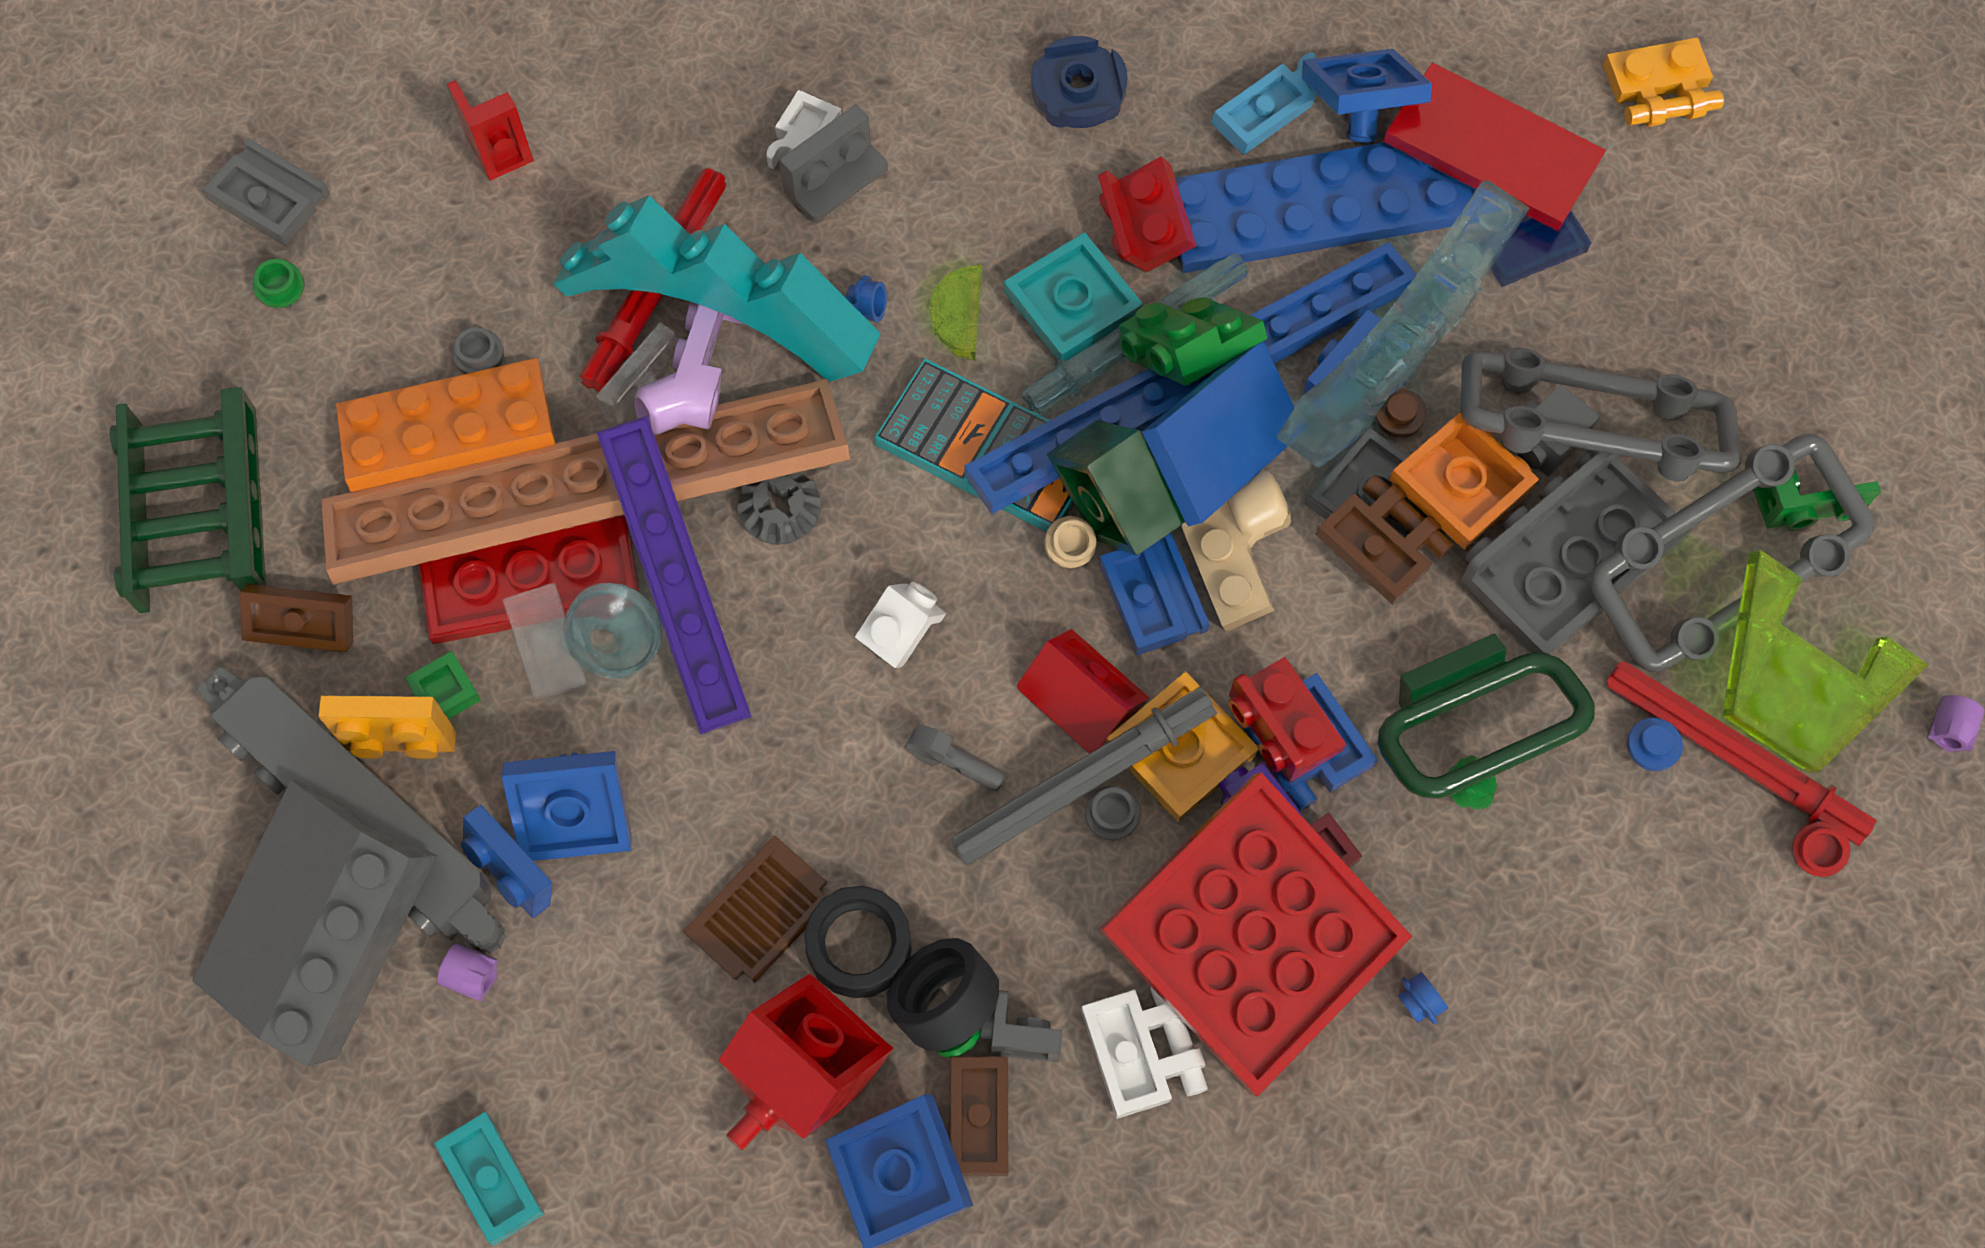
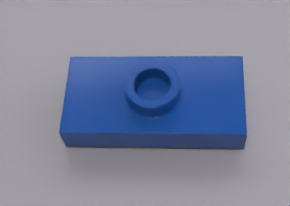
(1337, 350)

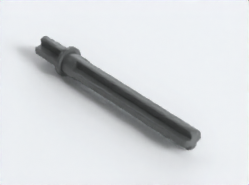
(1084, 775)

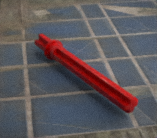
(617, 341)
(1741, 753)

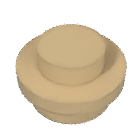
(1070, 542)

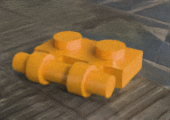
(1658, 71)

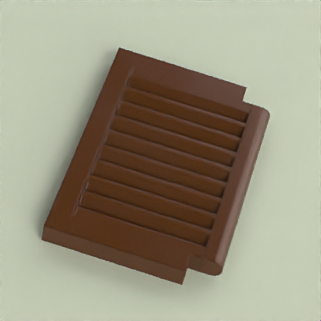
(758, 912)

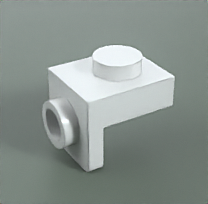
(900, 622)

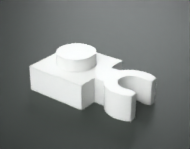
(799, 122)

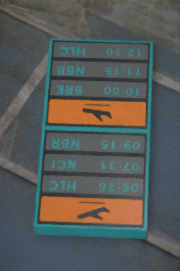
(953, 421)

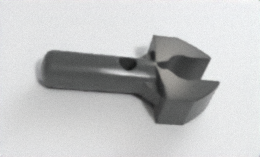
(935, 748)

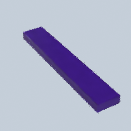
(674, 575)

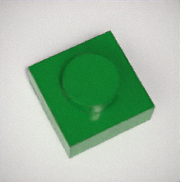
(446, 683)

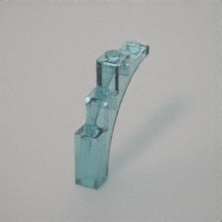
(1388, 357)

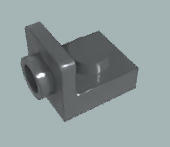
(1027, 1040)

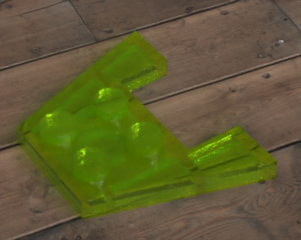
(1793, 691)

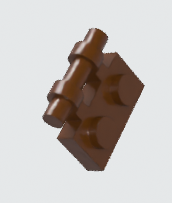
(1376, 548)

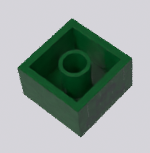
(1117, 486)

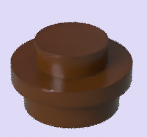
(1401, 414)

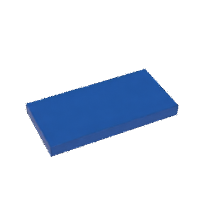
(1221, 433)

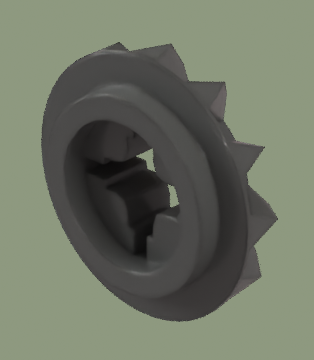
(773, 525)

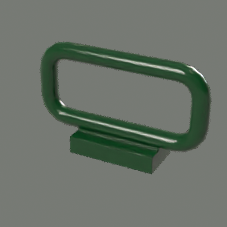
(1460, 679)

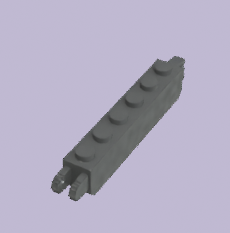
(293, 746)

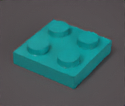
(1072, 297)

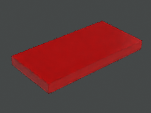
(1491, 138)
(468, 589)

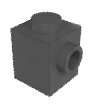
(1562, 408)

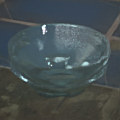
(623, 614)

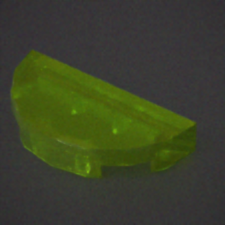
(956, 310)

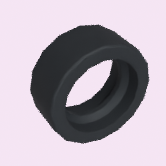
(828, 911)
(957, 1016)

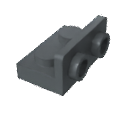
(832, 165)

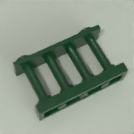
(238, 516)

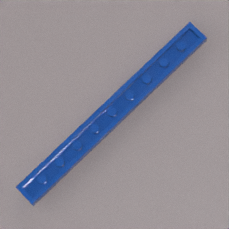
(1136, 403)

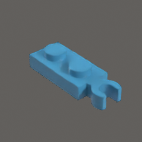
(1264, 107)

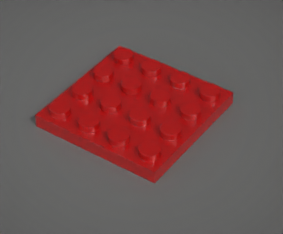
(1255, 933)

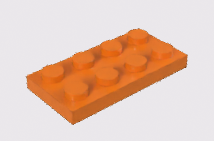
(444, 425)

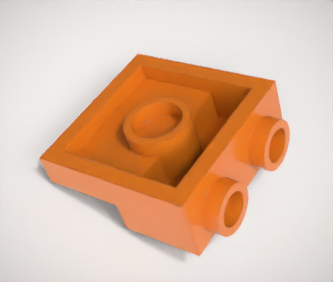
(1464, 480)

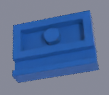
(1154, 595)

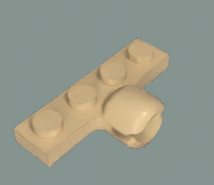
(1225, 544)

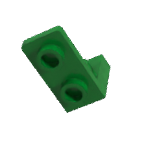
(1785, 506)

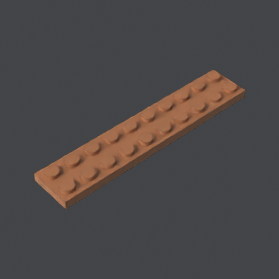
(572, 484)

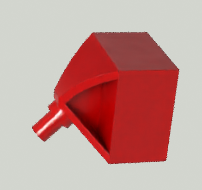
(800, 1061)

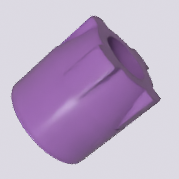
(1956, 723)
(467, 972)

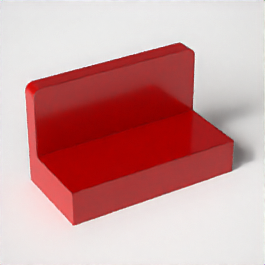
(493, 132)
(1080, 690)

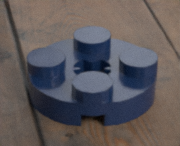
(1078, 106)

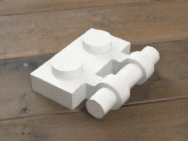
(1128, 1056)

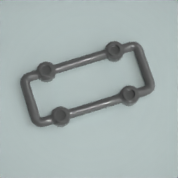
(1671, 397)
(1644, 547)

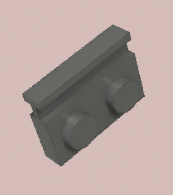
(266, 192)

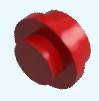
(1821, 849)

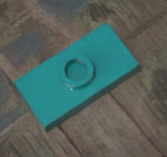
(489, 1179)

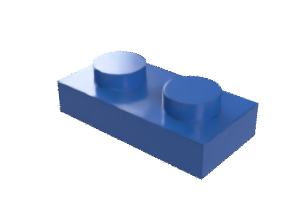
(516, 874)

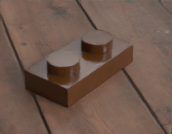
(296, 617)
(980, 1115)

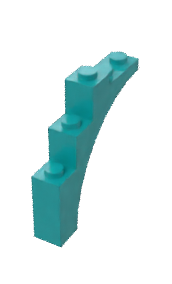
(719, 271)

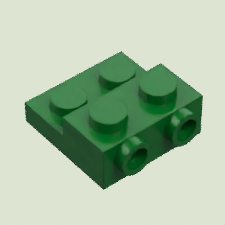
(1188, 340)

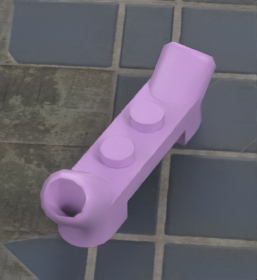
(694, 390)

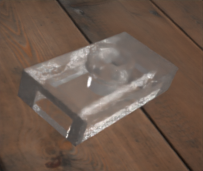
(647, 364)
(538, 631)

